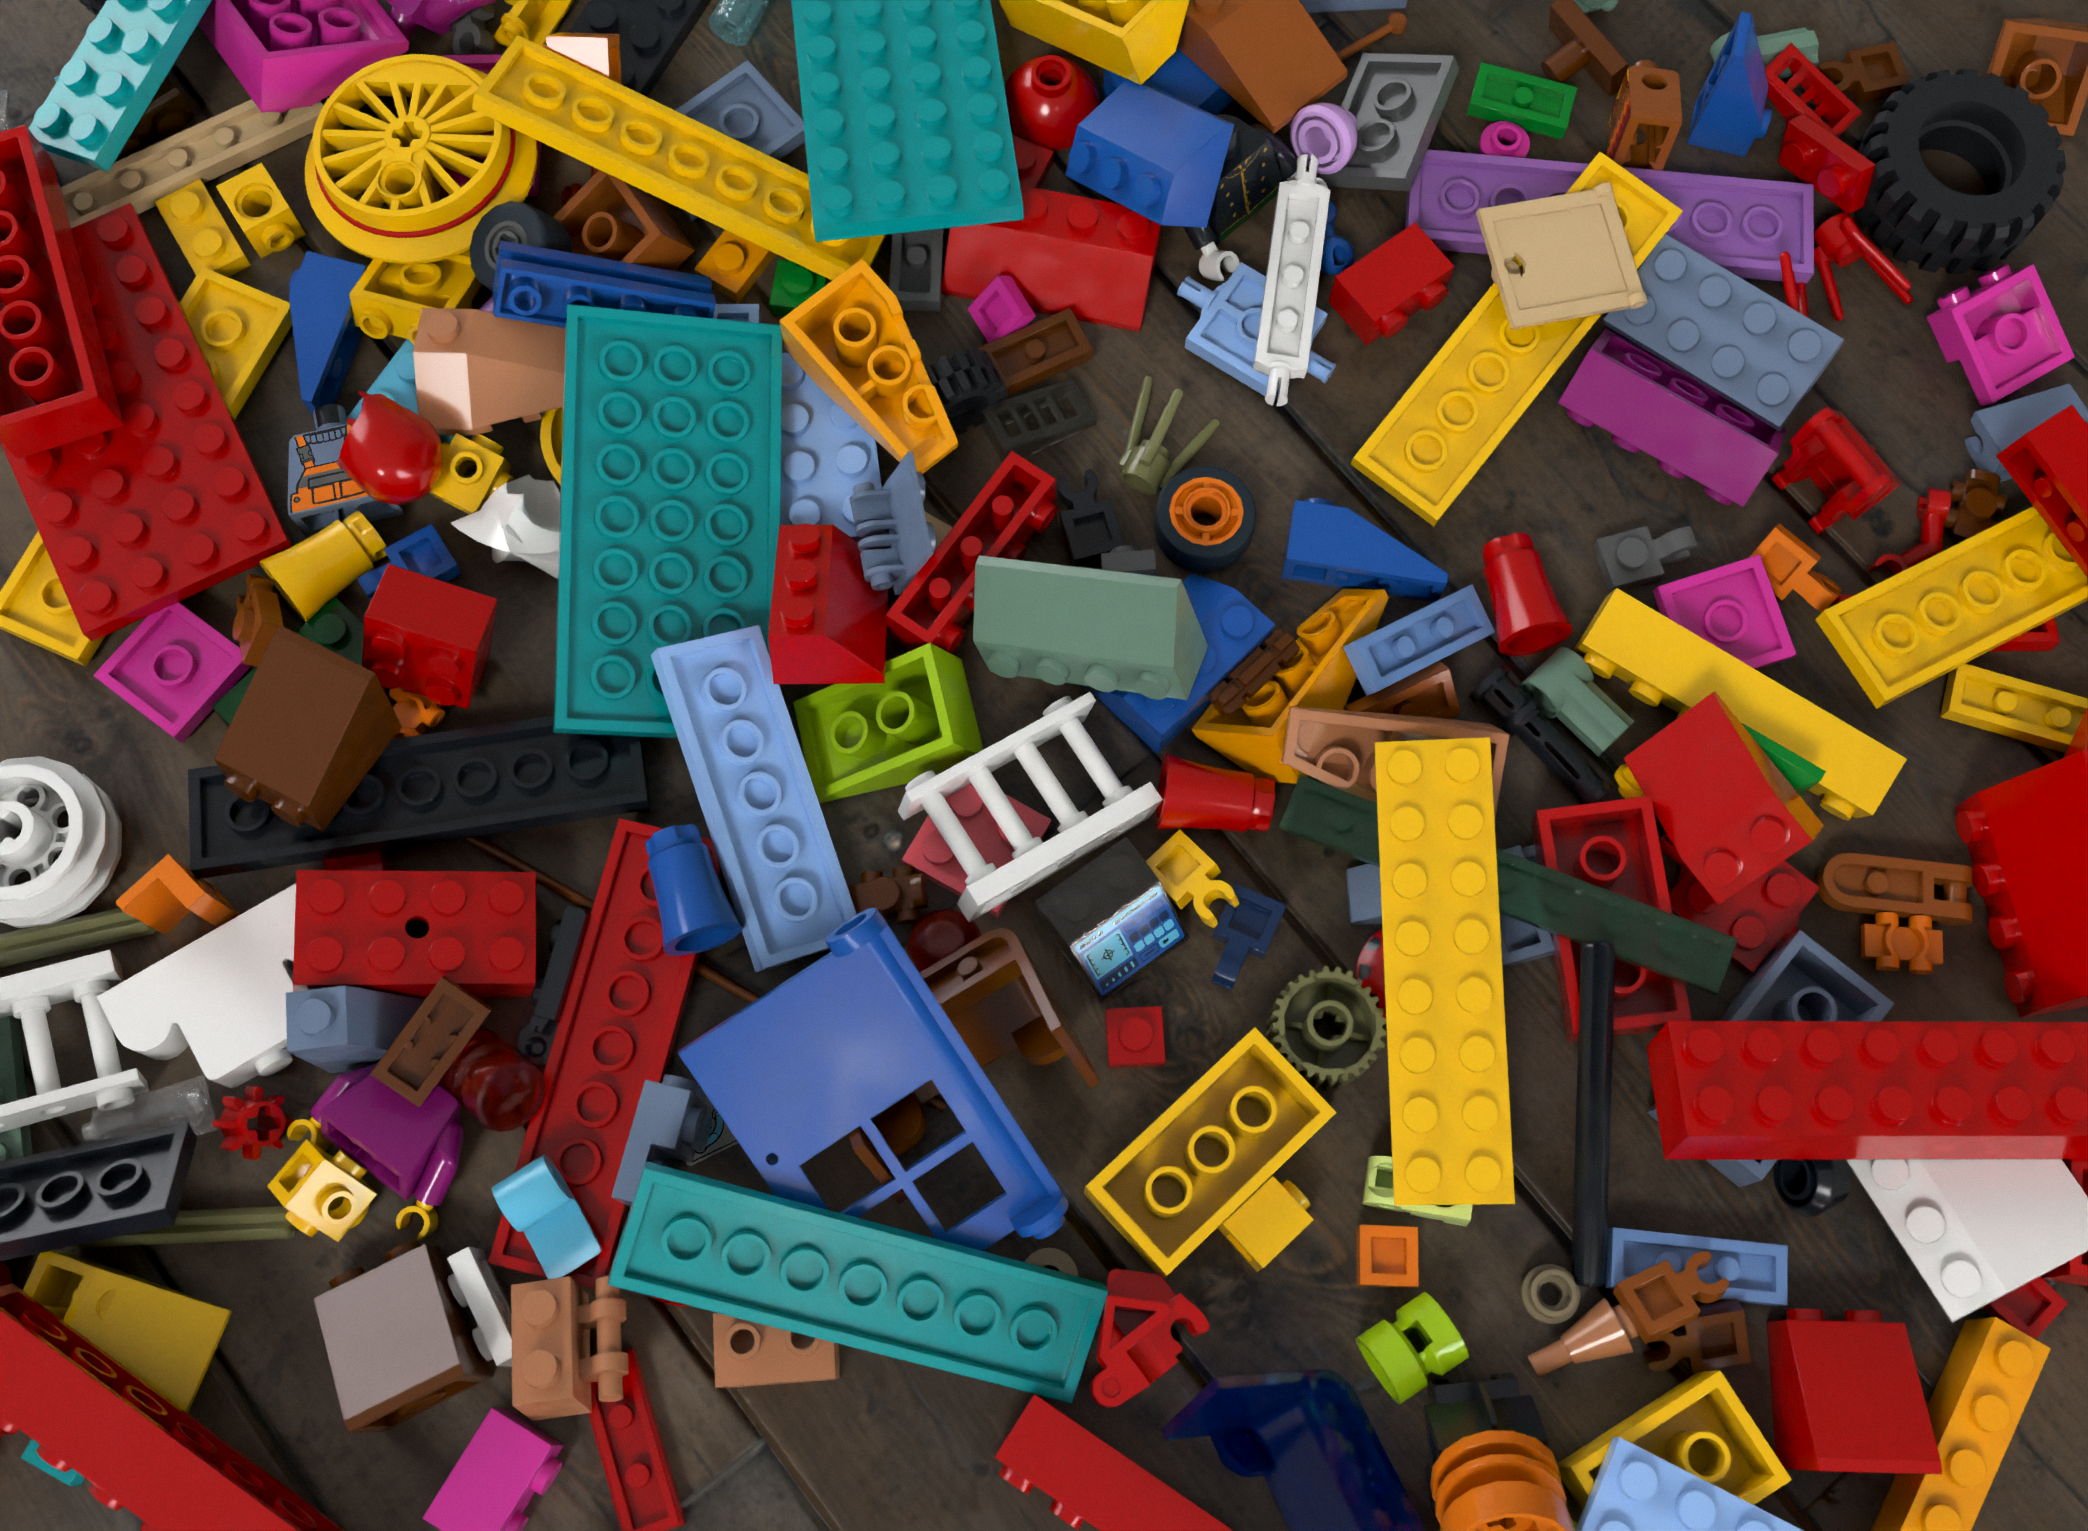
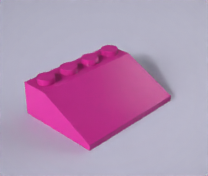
(299, 49)

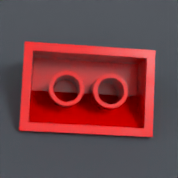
(823, 612)

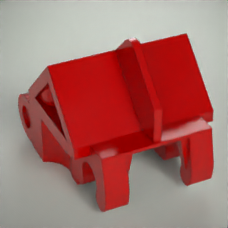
(1840, 465)
(1136, 1334)

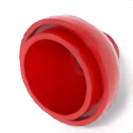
(1047, 112)

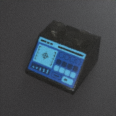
(1111, 920)

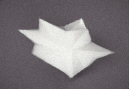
(519, 523)

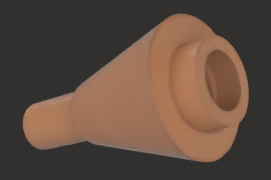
(1594, 1336)

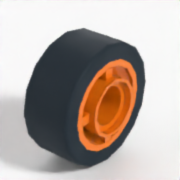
(1212, 493)

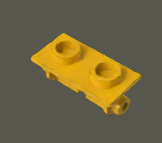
(531, 20)

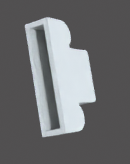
(217, 997)

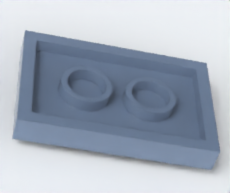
(749, 112)

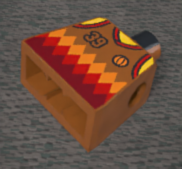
(1652, 103)

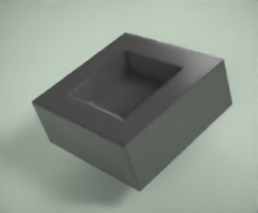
(1129, 560)

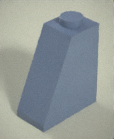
(345, 1025)

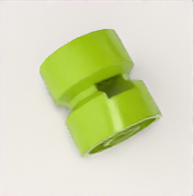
(1394, 1358)

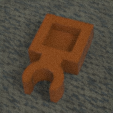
(256, 619)
(1663, 1300)

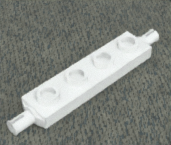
(1292, 280)

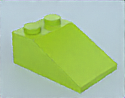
(889, 731)

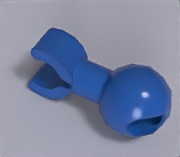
(1337, 251)

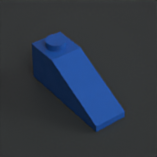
(1734, 96)
(323, 325)
(1348, 552)

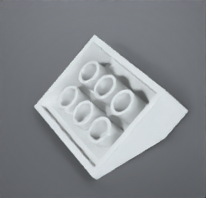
(1978, 1222)

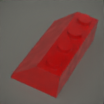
(1061, 257)

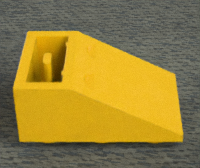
(141, 1324)

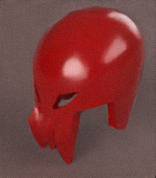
(391, 451)

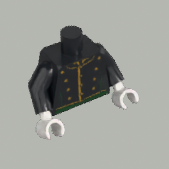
(1248, 181)

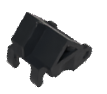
(1476, 1408)

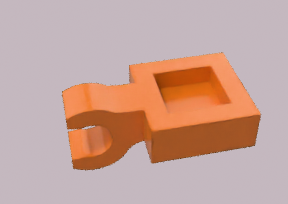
(1789, 567)

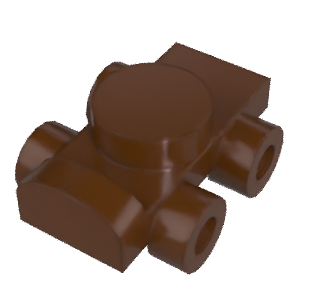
(1976, 503)
(898, 895)

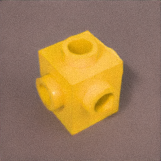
(462, 457)
(322, 1191)

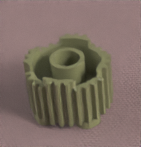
(1351, 1013)

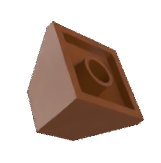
(2047, 62)

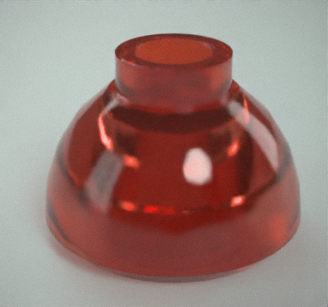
(938, 936)

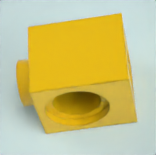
(251, 196)
(1267, 1222)

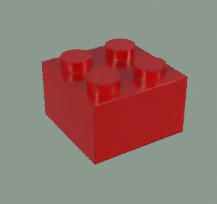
(428, 636)

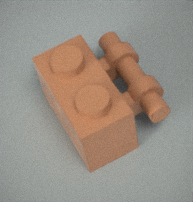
(553, 1347)

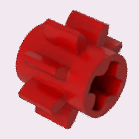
(235, 1118)

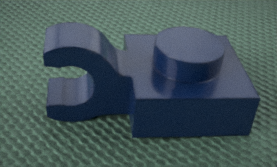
(1245, 931)

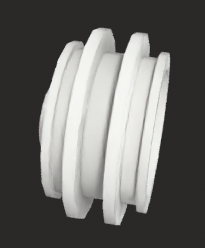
(88, 845)

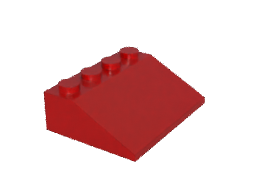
(2033, 878)

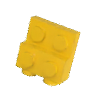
(393, 294)

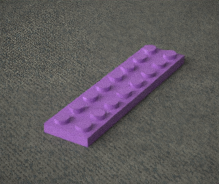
(1724, 218)

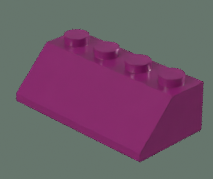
(1671, 418)

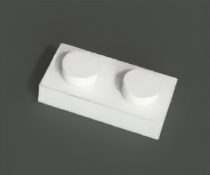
(478, 1287)

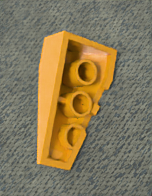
(867, 362)
(1313, 679)

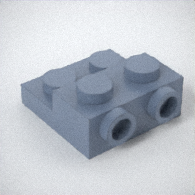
(665, 1125)

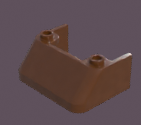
(995, 1006)

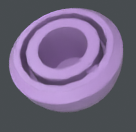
(1326, 133)

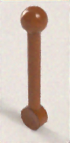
(1395, 25)

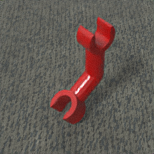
(1932, 513)

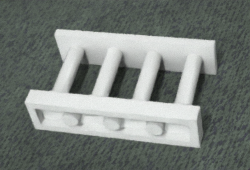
(1032, 858)
(29, 999)

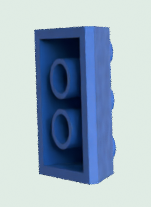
(1152, 154)
(1232, 632)

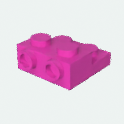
(2001, 331)

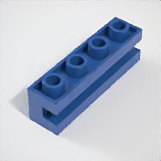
(540, 282)

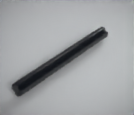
(1593, 1113)

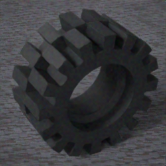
(966, 386)

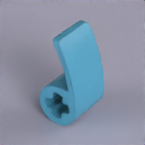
(549, 1215)

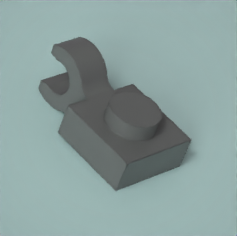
(1636, 559)

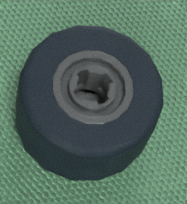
(515, 224)

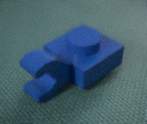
(420, 553)

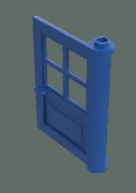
(841, 1050)

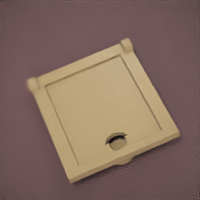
(1570, 257)

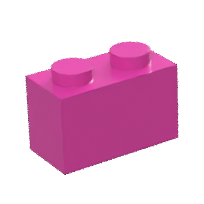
(496, 1476)

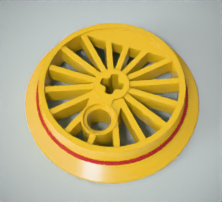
(406, 159)

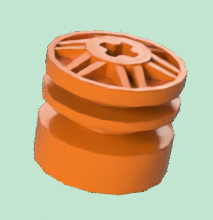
(1499, 1485)

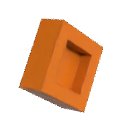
(1387, 1256)

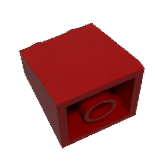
(1848, 1395)

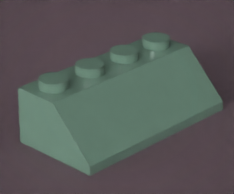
(1087, 627)

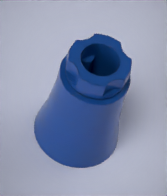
(688, 892)

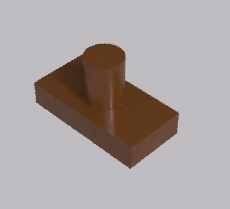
(1582, 48)
(431, 1041)

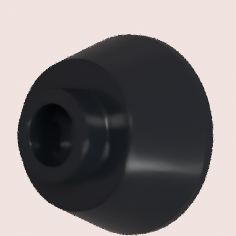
(1812, 1185)

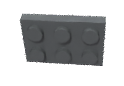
(1396, 115)

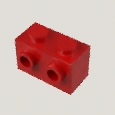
(1391, 285)

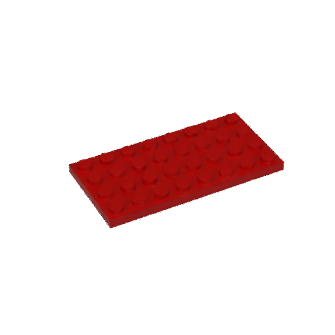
(172, 492)

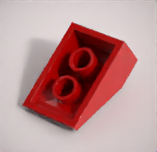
(1721, 798)

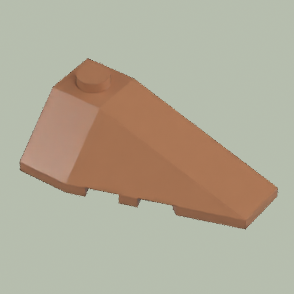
(485, 369)
(1341, 744)

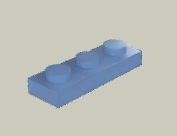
(1418, 640)
(1753, 1269)

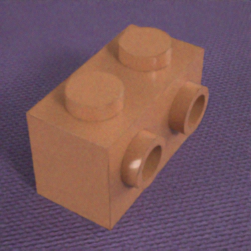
(766, 1355)

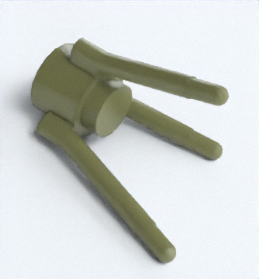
(1147, 465)

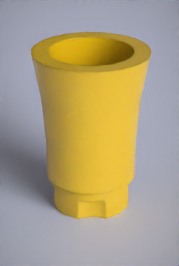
(325, 563)

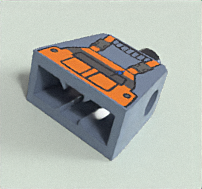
(317, 486)

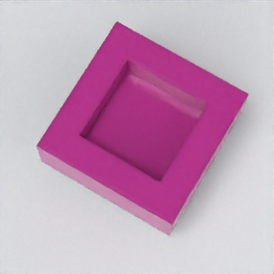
(1001, 309)

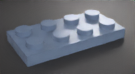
(1726, 333)

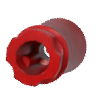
(1522, 597)
(1212, 797)

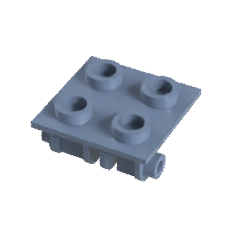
(893, 527)

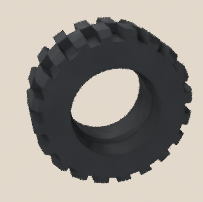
(1988, 128)

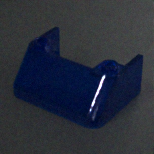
(1309, 1445)

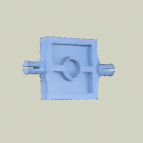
(1230, 327)

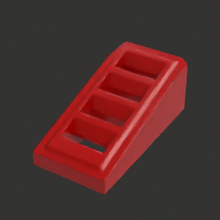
(1829, 100)

